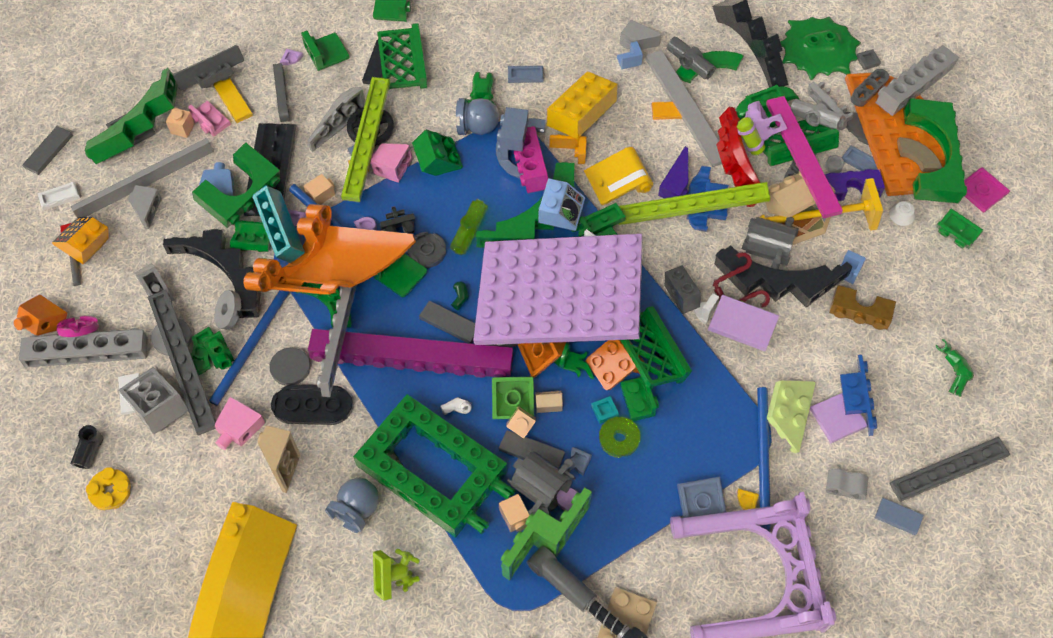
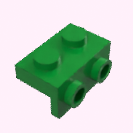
(959, 228)
(250, 236)

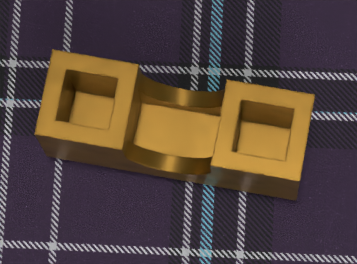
(846, 306)

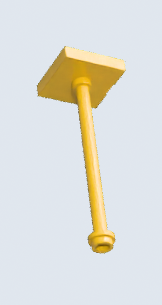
(869, 204)

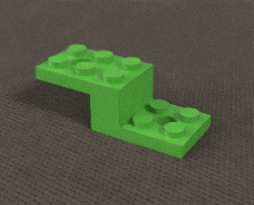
(546, 532)

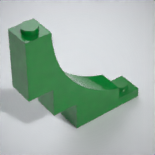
(141, 117)
(524, 225)

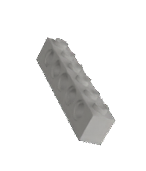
(916, 79)
(33, 356)

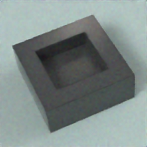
(868, 59)

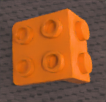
(611, 363)

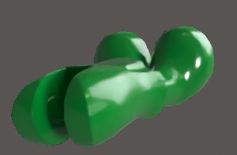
(482, 87)

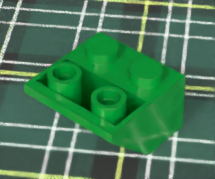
(436, 153)

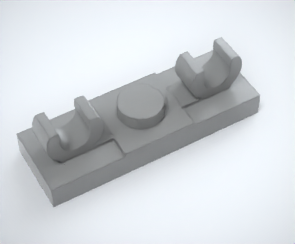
(821, 96)

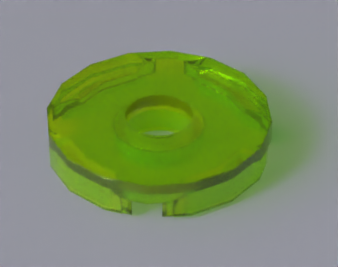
(619, 448)

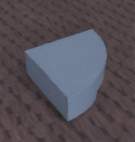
(581, 460)

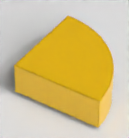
(747, 499)

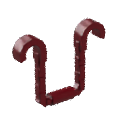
(719, 292)

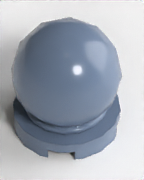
(477, 116)
(355, 501)

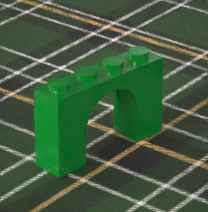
(229, 208)

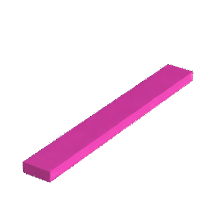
(805, 159)

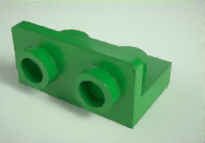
(639, 399)

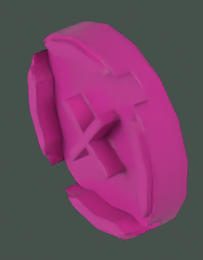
(75, 328)

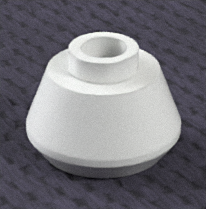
(902, 213)

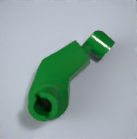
(961, 368)

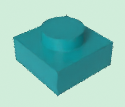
(604, 409)

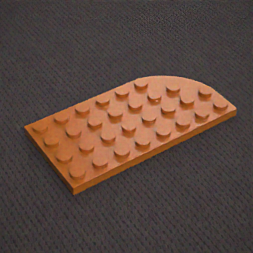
(882, 135)

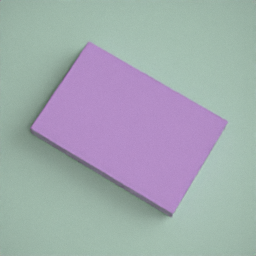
(743, 323)

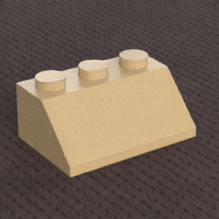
(790, 196)
(280, 453)

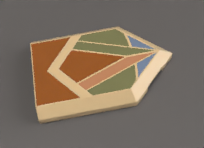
(809, 227)

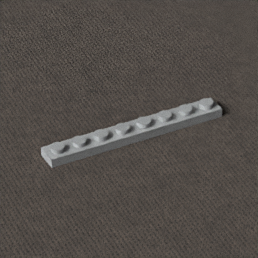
(336, 339)

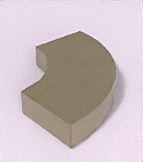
(918, 153)

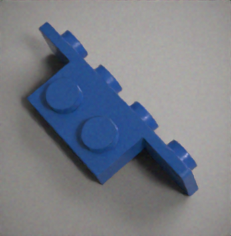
(856, 395)

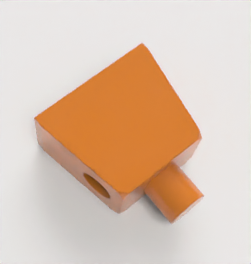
(39, 316)

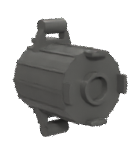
(770, 240)
(541, 480)

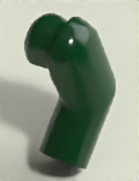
(462, 295)

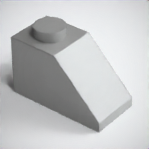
(643, 35)
(145, 203)
(151, 280)

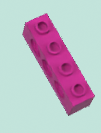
(531, 163)

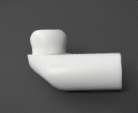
(458, 405)

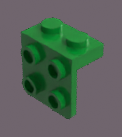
(391, 10)
(402, 275)

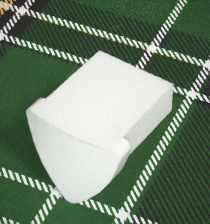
(707, 308)

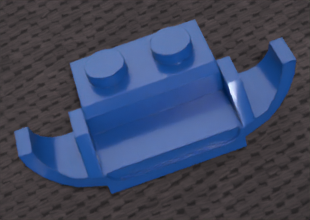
(700, 184)

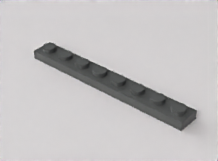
(182, 362)

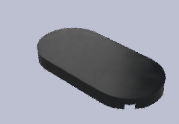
(307, 406)

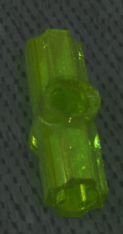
(473, 219)

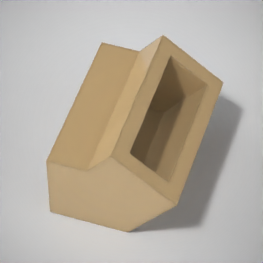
(548, 401)

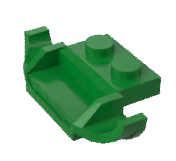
(763, 96)

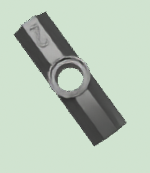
(691, 58)

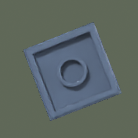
(701, 497)

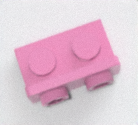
(209, 118)

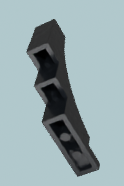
(803, 284)

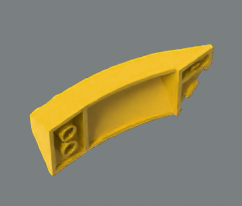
(242, 574)

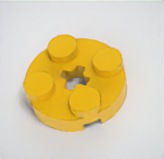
(96, 489)

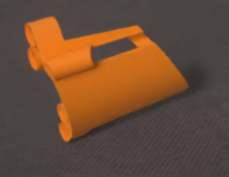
(331, 256)

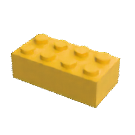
(582, 104)

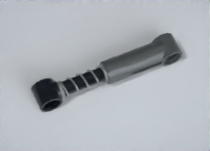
(546, 565)

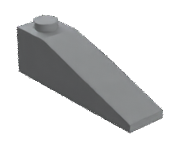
(337, 116)

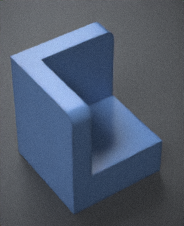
(632, 58)
(856, 262)

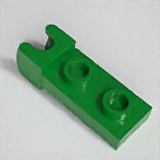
(600, 220)

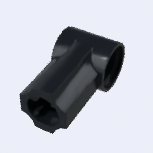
(86, 448)

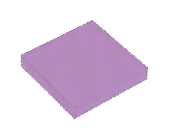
(834, 422)

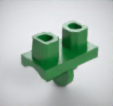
(218, 351)

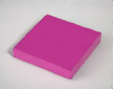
(984, 189)

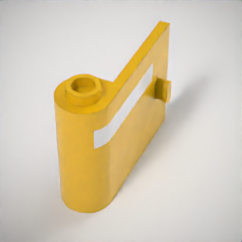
(618, 175)

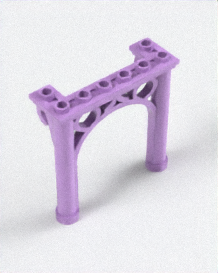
(821, 614)

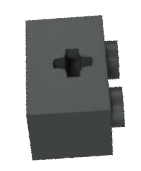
(682, 289)

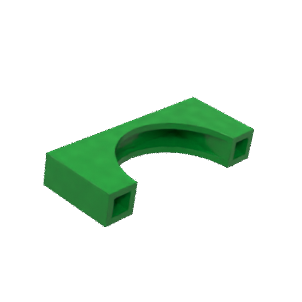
(939, 121)

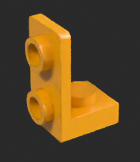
(569, 142)

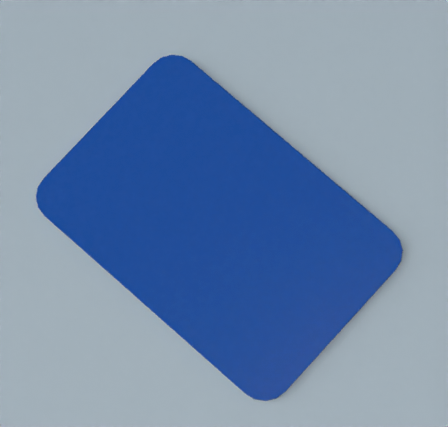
(697, 433)

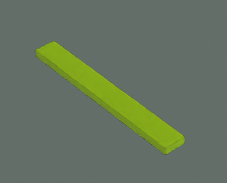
(365, 140)
(695, 203)

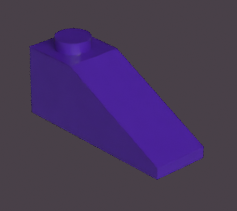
(676, 180)

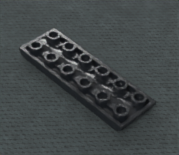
(275, 145)

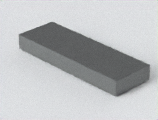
(47, 150)
(448, 322)
(519, 447)

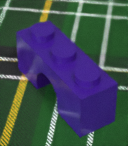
(854, 179)

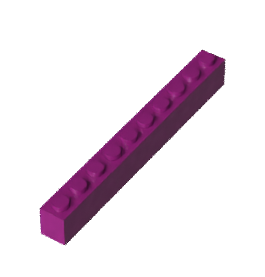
(416, 354)

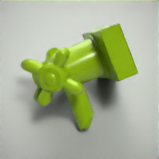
(388, 570)

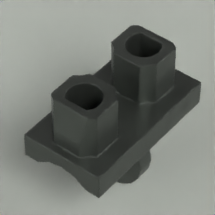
(405, 221)

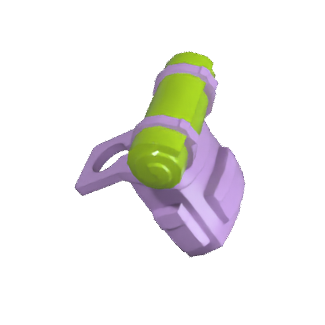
(756, 127)

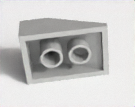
(159, 400)

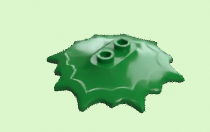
(819, 46)

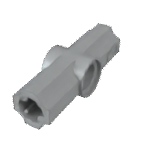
(817, 114)

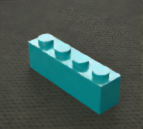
(278, 224)

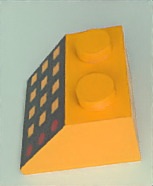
(82, 238)

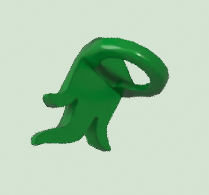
(572, 362)

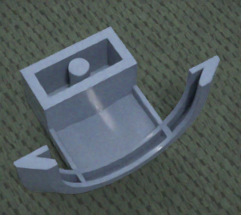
(513, 135)

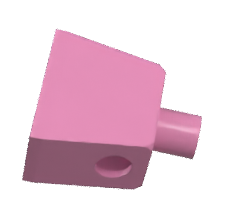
(391, 161)
(237, 424)

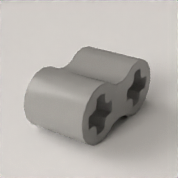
(847, 484)

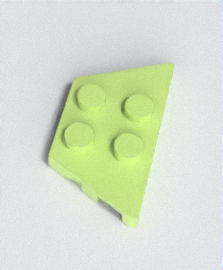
(790, 410)

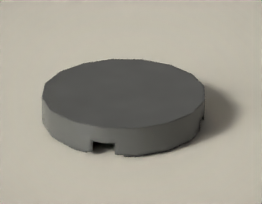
(428, 249)
(289, 366)

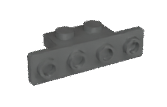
(210, 69)

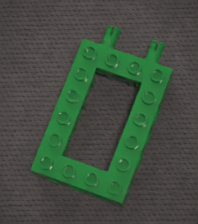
(448, 514)

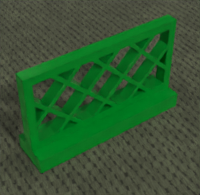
(416, 53)
(819, 142)
(661, 343)

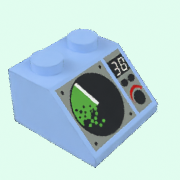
(561, 205)

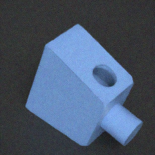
(220, 178)

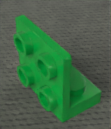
(325, 50)

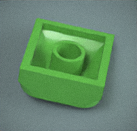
(509, 394)

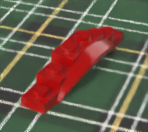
(733, 152)

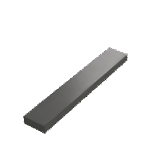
(949, 469)

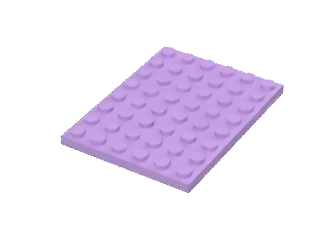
(560, 290)

